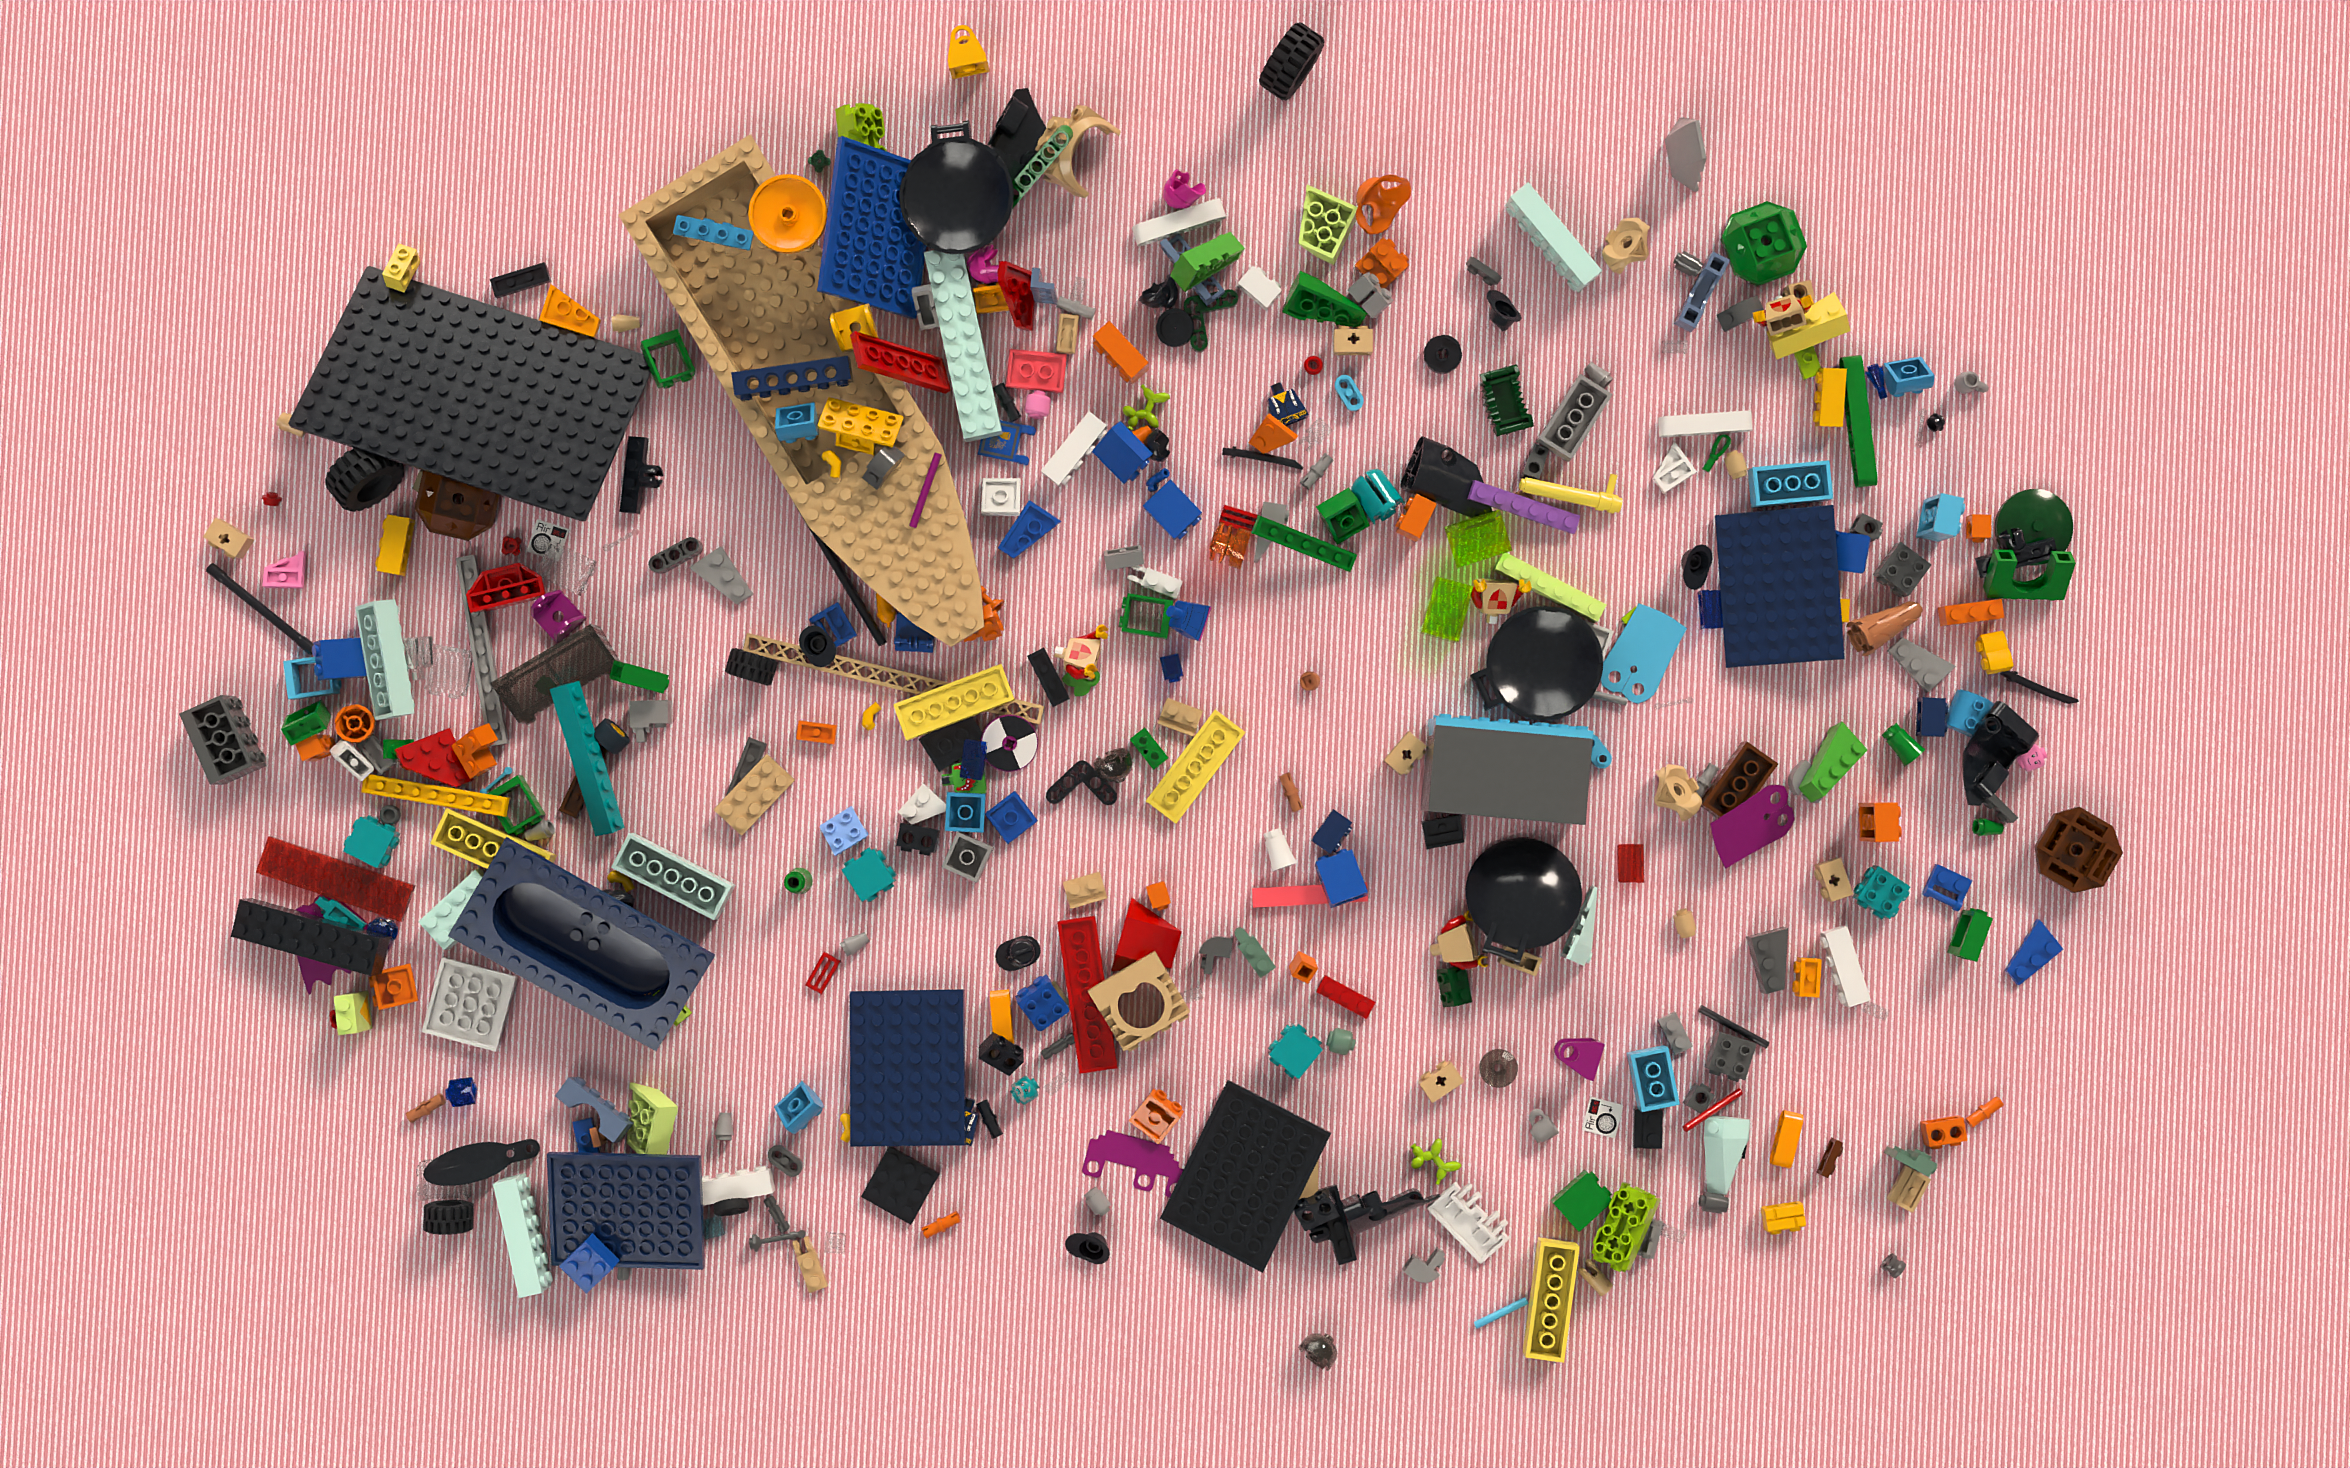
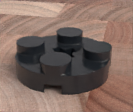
(1453, 351)

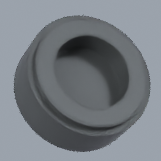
(390, 814)

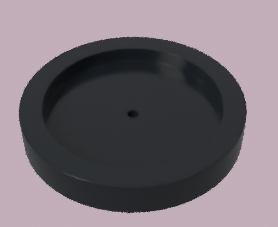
(1166, 327)

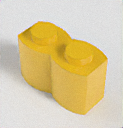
(1994, 652)

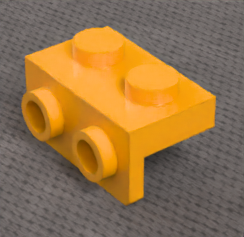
(989, 299)
(1807, 977)

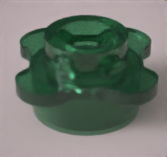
(819, 155)

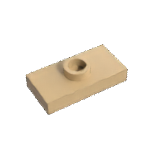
(1067, 333)

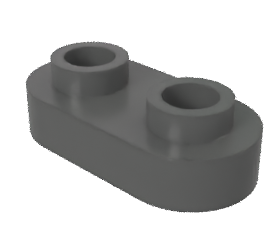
(1477, 267)
(784, 1162)

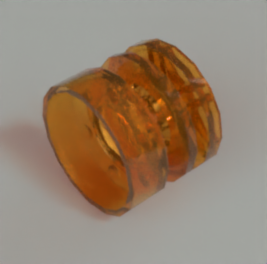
(1229, 545)

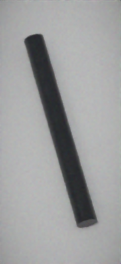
(1733, 1026)

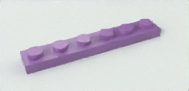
(1523, 507)

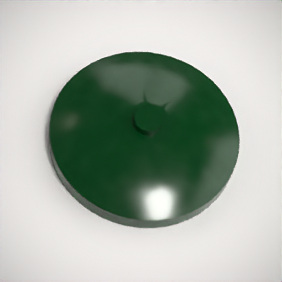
(2038, 516)

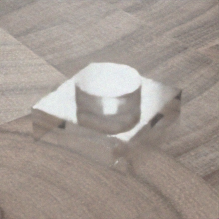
(835, 1243)

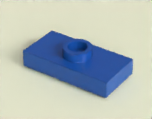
(583, 1136)

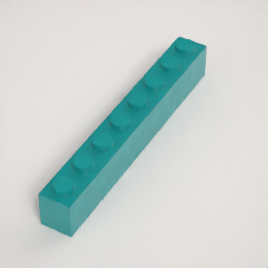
(587, 758)

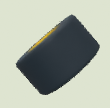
(611, 736)

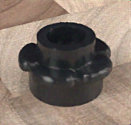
(1936, 422)

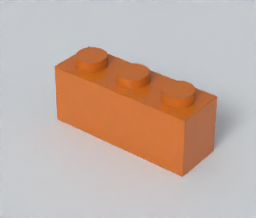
(1970, 612)

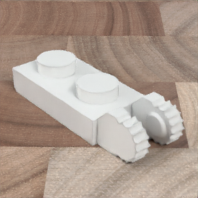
(1157, 581)

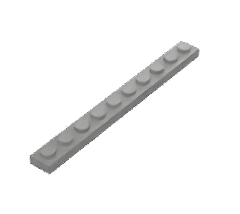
(482, 652)

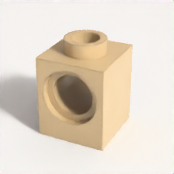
(1804, 288)

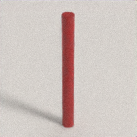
(1712, 1110)

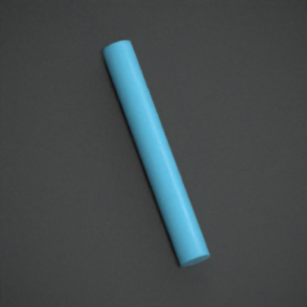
(1501, 1312)

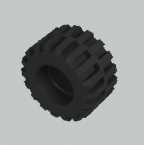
(751, 666)
(448, 1217)

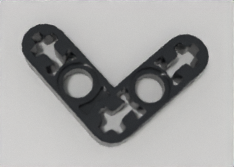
(1085, 778)

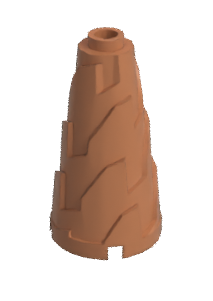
(1878, 628)

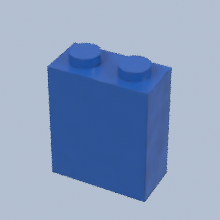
(1122, 453)
(1173, 510)
(339, 659)
(1340, 878)

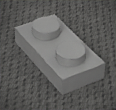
(1674, 1033)

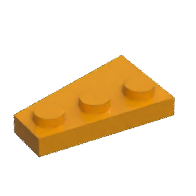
(568, 314)

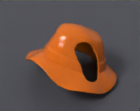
(1383, 201)

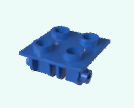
(911, 637)

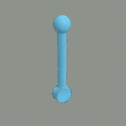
(507, 771)

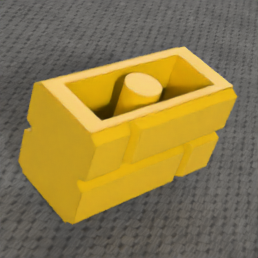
(1783, 1217)

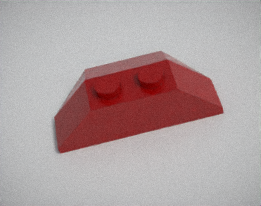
(504, 588)

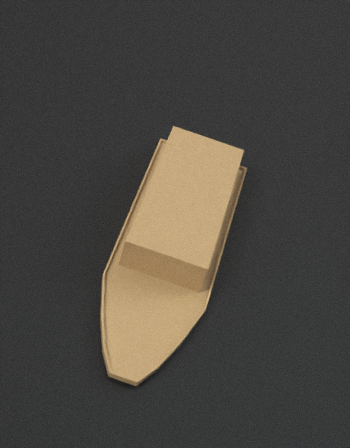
(768, 313)

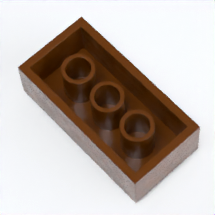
(1738, 780)

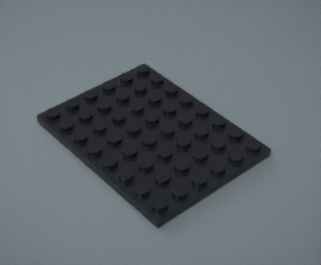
(1245, 1175)

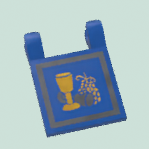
(1006, 445)

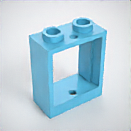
(293, 681)

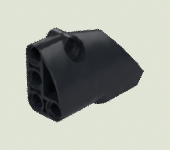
(1018, 133)
(1443, 480)
(1992, 750)
(1369, 1210)

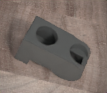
(1535, 462)

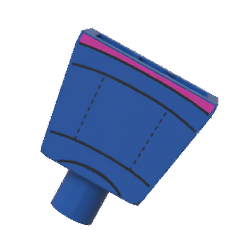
(1188, 618)

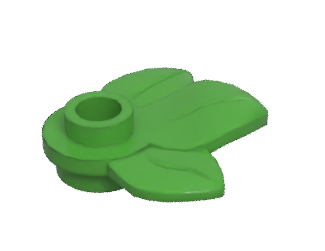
(1081, 686)

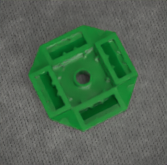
(1750, 257)

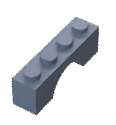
(1701, 291)
(612, 1122)

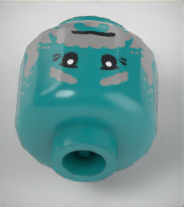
(1024, 1090)

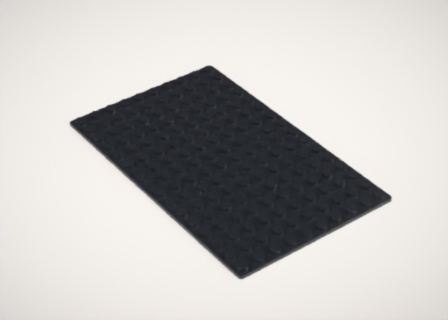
(474, 394)

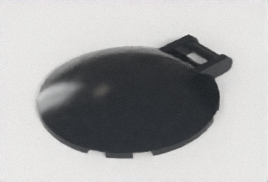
(956, 192)
(1542, 664)
(1522, 895)

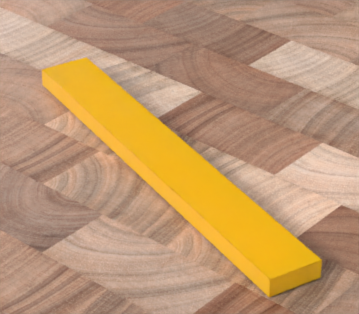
(436, 795)

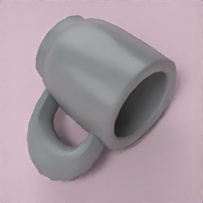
(1969, 381)
(1544, 1128)

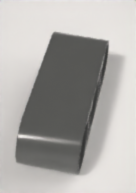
(666, 555)

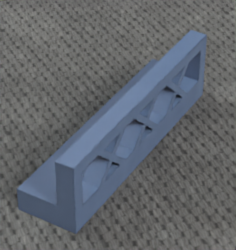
(1201, 288)
(1042, 291)

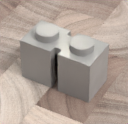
(1378, 301)
(925, 307)

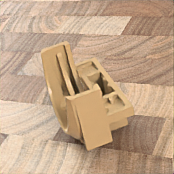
(1060, 170)

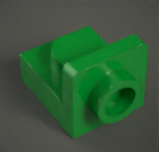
(390, 745)

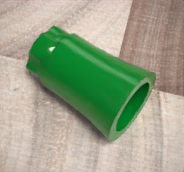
(1902, 744)
(805, 881)

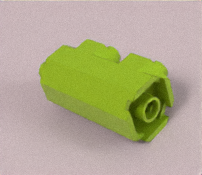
(861, 124)
(1624, 1227)

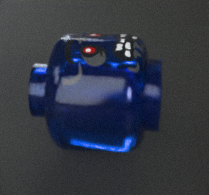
(384, 926)

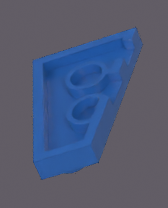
(1027, 529)
(2033, 954)

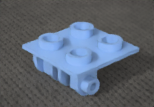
(843, 831)

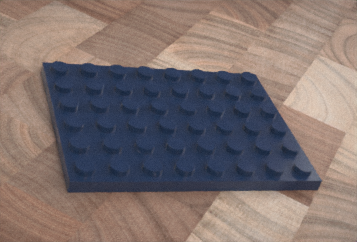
(1779, 586)
(907, 1068)
(634, 1203)

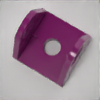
(545, 608)
(1585, 1055)

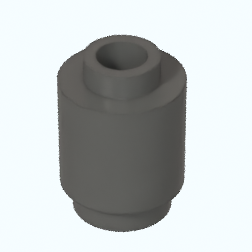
(1687, 263)
(1713, 1202)

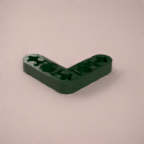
(1202, 308)

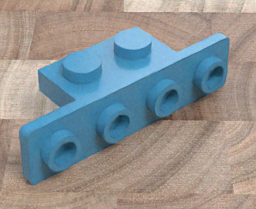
(713, 232)

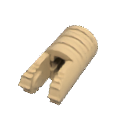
(1597, 1280)

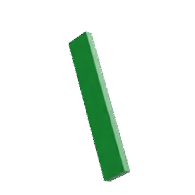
(1304, 543)

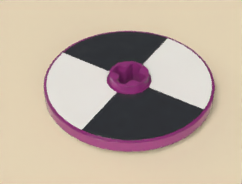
(1022, 749)

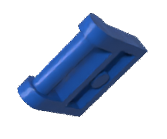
(838, 623)
(1949, 881)

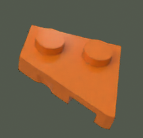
(1271, 435)

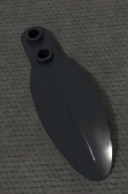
(476, 1162)

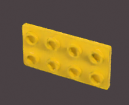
(859, 426)

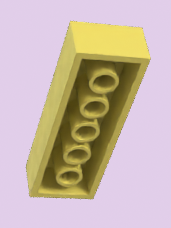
(475, 839)
(1550, 1299)

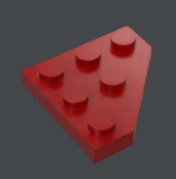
(1016, 289)
(434, 759)

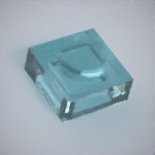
(713, 1227)

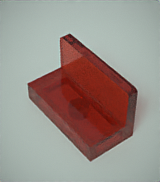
(1630, 863)

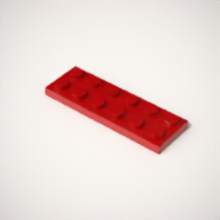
(900, 362)

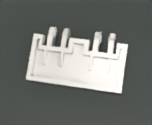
(1467, 1224)

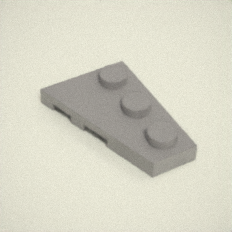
(723, 575)
(1920, 664)

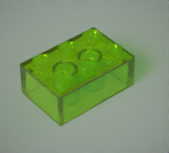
(1478, 538)
(1446, 609)

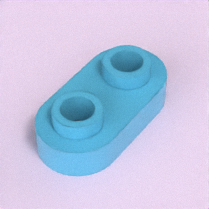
(1349, 393)
(1597, 750)

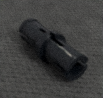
(1007, 402)
(989, 1118)

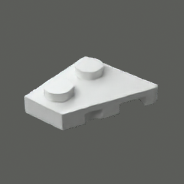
(1673, 470)
(922, 805)

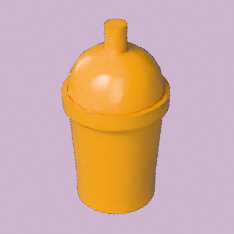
(885, 610)

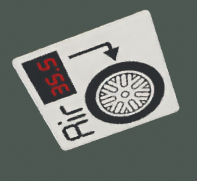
(543, 534)
(1602, 1117)

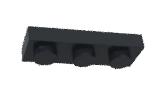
(520, 280)
(1048, 677)

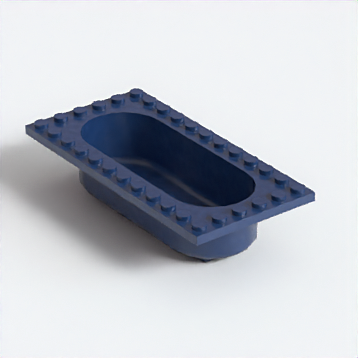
(581, 944)

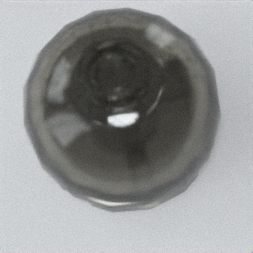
(1114, 766)
(1320, 1350)

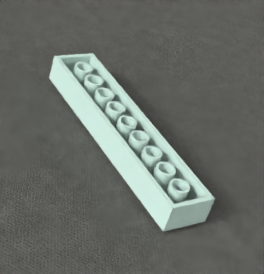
(963, 345)

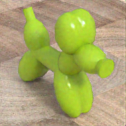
(1146, 413)
(1433, 1155)

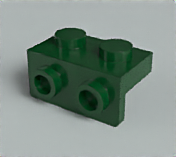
(1453, 986)

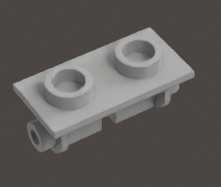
(1650, 1242)

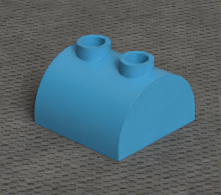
(1907, 376)
(796, 422)
(1966, 711)
(965, 812)
(799, 1107)

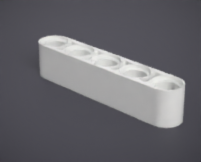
(1179, 222)
(1705, 424)

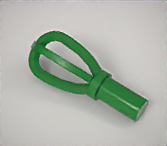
(1714, 457)

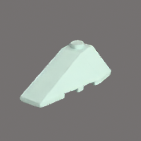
(1580, 939)
(1724, 1147)

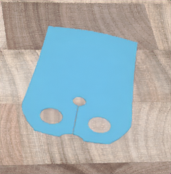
(1644, 643)

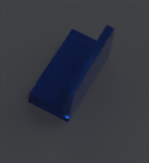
(1710, 609)
(973, 759)

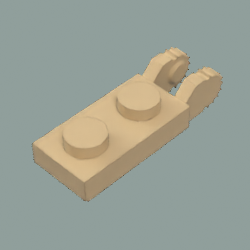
(810, 1266)

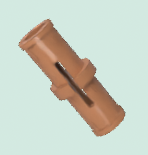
(1291, 792)
(425, 1108)

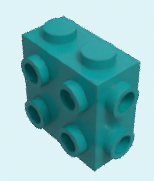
(372, 841)
(869, 874)
(1881, 892)
(1294, 1050)

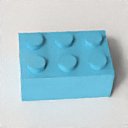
(1940, 517)
(1653, 1078)

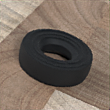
(731, 1206)

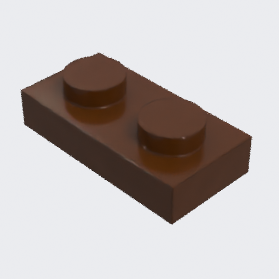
(1828, 1160)

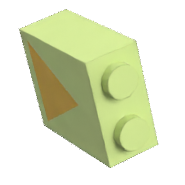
(353, 1012)

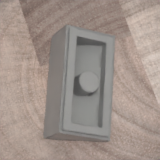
(1123, 557)

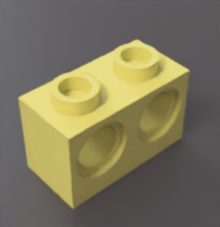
(401, 267)

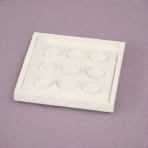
(469, 1004)

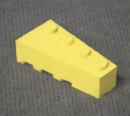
(1824, 321)

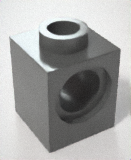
(1859, 523)
(1690, 1099)

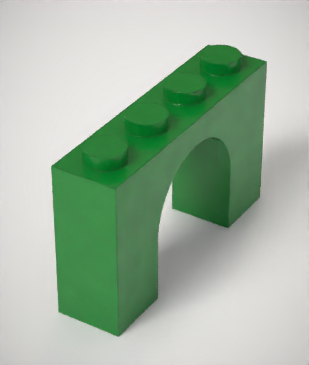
(2048, 586)

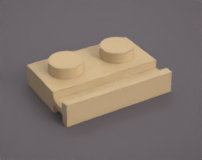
(1180, 717)
(1085, 890)
(1908, 1188)

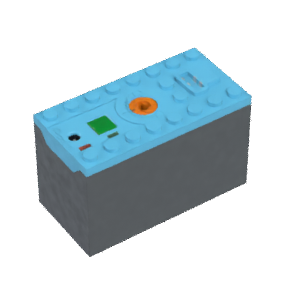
(1507, 769)

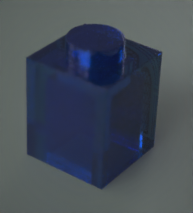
(1171, 668)

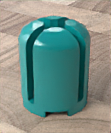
(1378, 505)

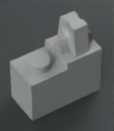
(646, 713)

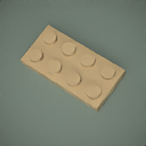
(754, 794)

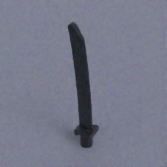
(1233, 452)
(2013, 677)

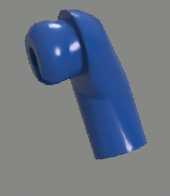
(1156, 478)

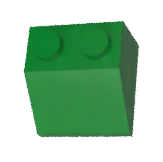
(1343, 515)

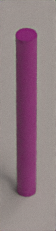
(925, 490)

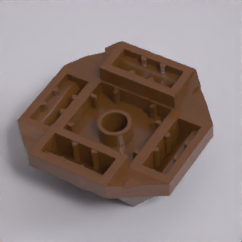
(454, 520)
(2095, 855)

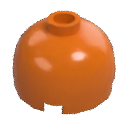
(355, 723)

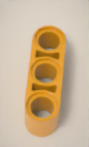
(1002, 1014)
(1786, 1139)

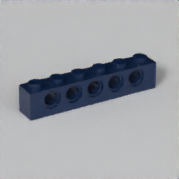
(742, 379)

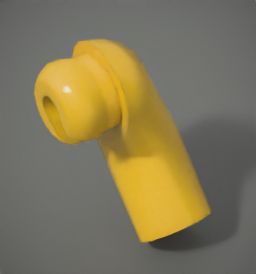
(834, 461)
(867, 717)
(618, 877)
(845, 1119)

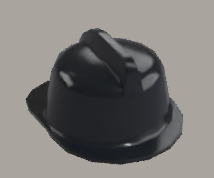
(1502, 310)
(1696, 566)
(817, 646)
(1017, 953)
(1088, 1247)

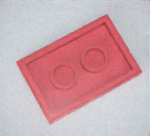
(1036, 371)

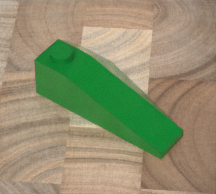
(1318, 301)

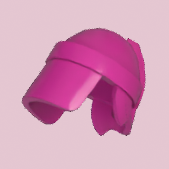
(1179, 194)
(981, 267)

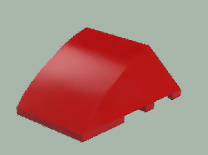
(1143, 934)

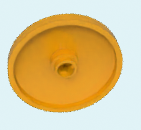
(788, 213)

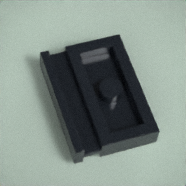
(1442, 831)
(1647, 1129)

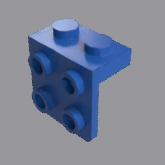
(1852, 551)
(1041, 1003)

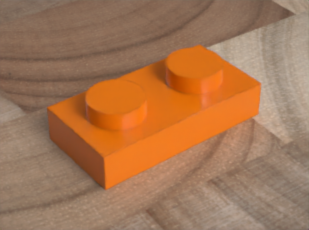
(816, 732)

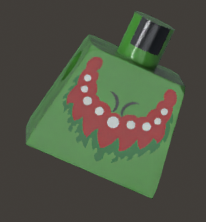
(963, 785)

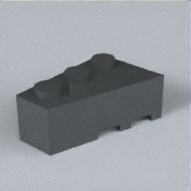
(1769, 958)

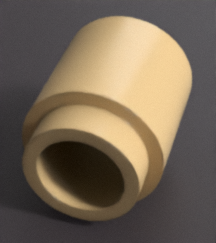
(1735, 464)
(1684, 923)

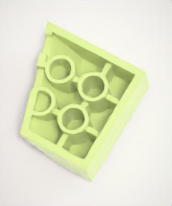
(1325, 224)
(652, 1119)

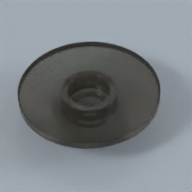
(1507, 1072)

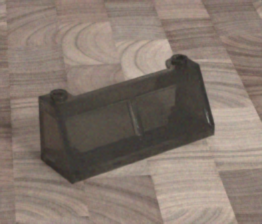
(577, 658)

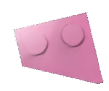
(286, 573)

